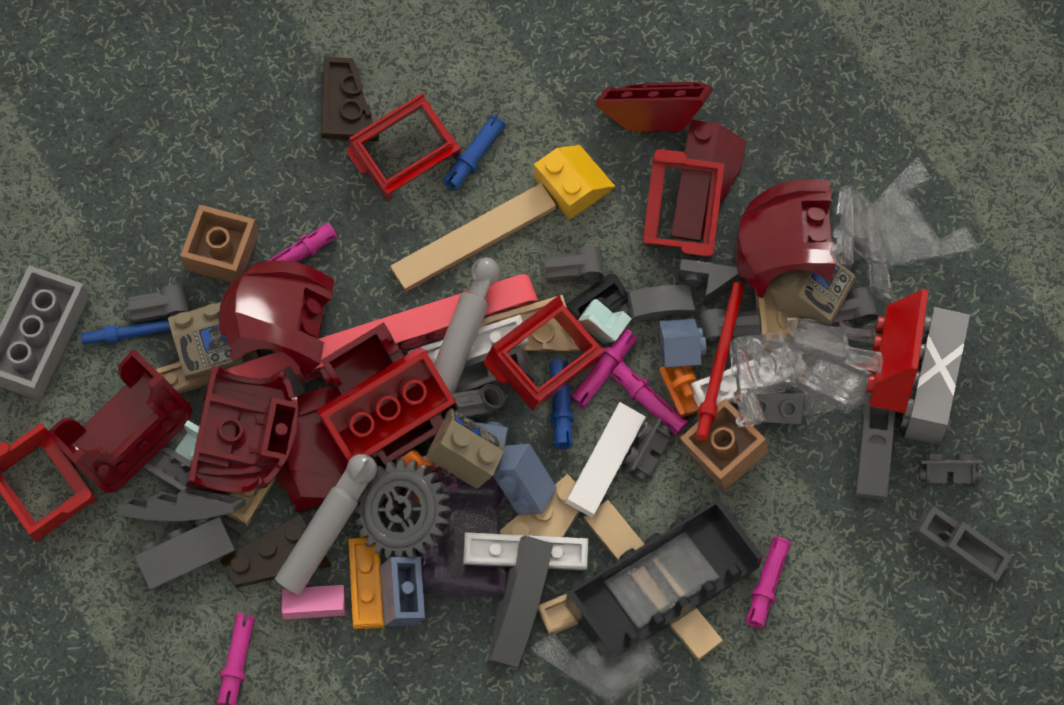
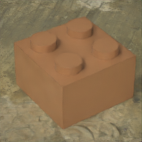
(219, 244)
(729, 448)

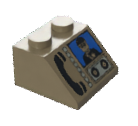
(811, 295)
(200, 341)
(465, 449)

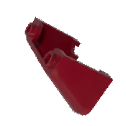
(361, 361)
(127, 428)

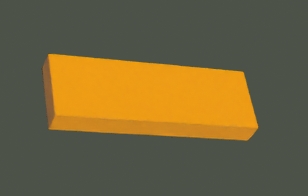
(365, 585)

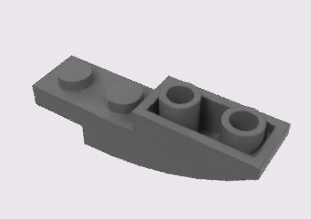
(874, 452)

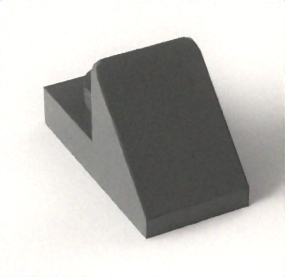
(716, 277)

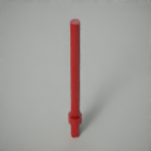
(708, 408)

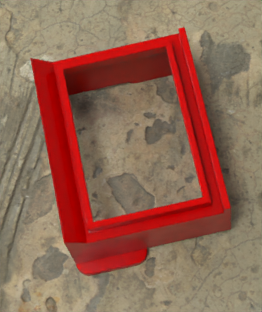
(676, 159)
(365, 163)
(507, 370)
(21, 448)

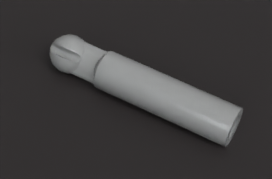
(466, 323)
(326, 524)

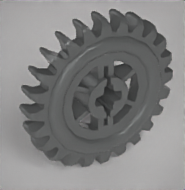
(427, 515)

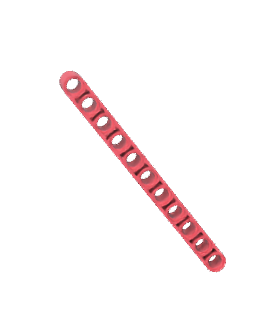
(407, 328)

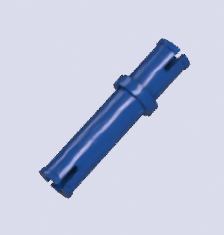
(467, 162)
(561, 411)

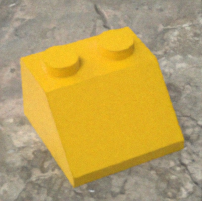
(572, 179)

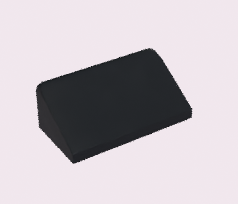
(608, 292)

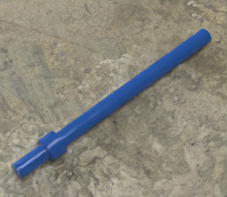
(112, 334)

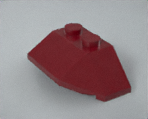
(654, 105)

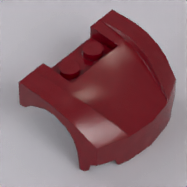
(785, 232)
(277, 309)
(243, 432)
(314, 458)

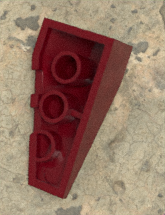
(706, 143)

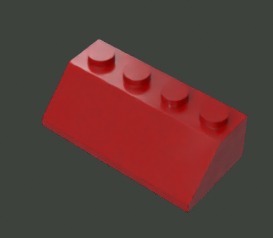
(900, 348)
(386, 405)

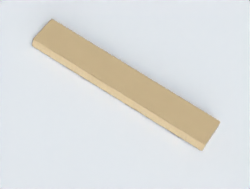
(473, 237)
(618, 538)

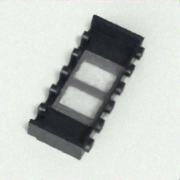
(662, 580)

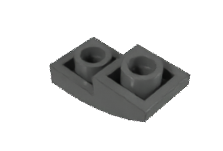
(657, 301)

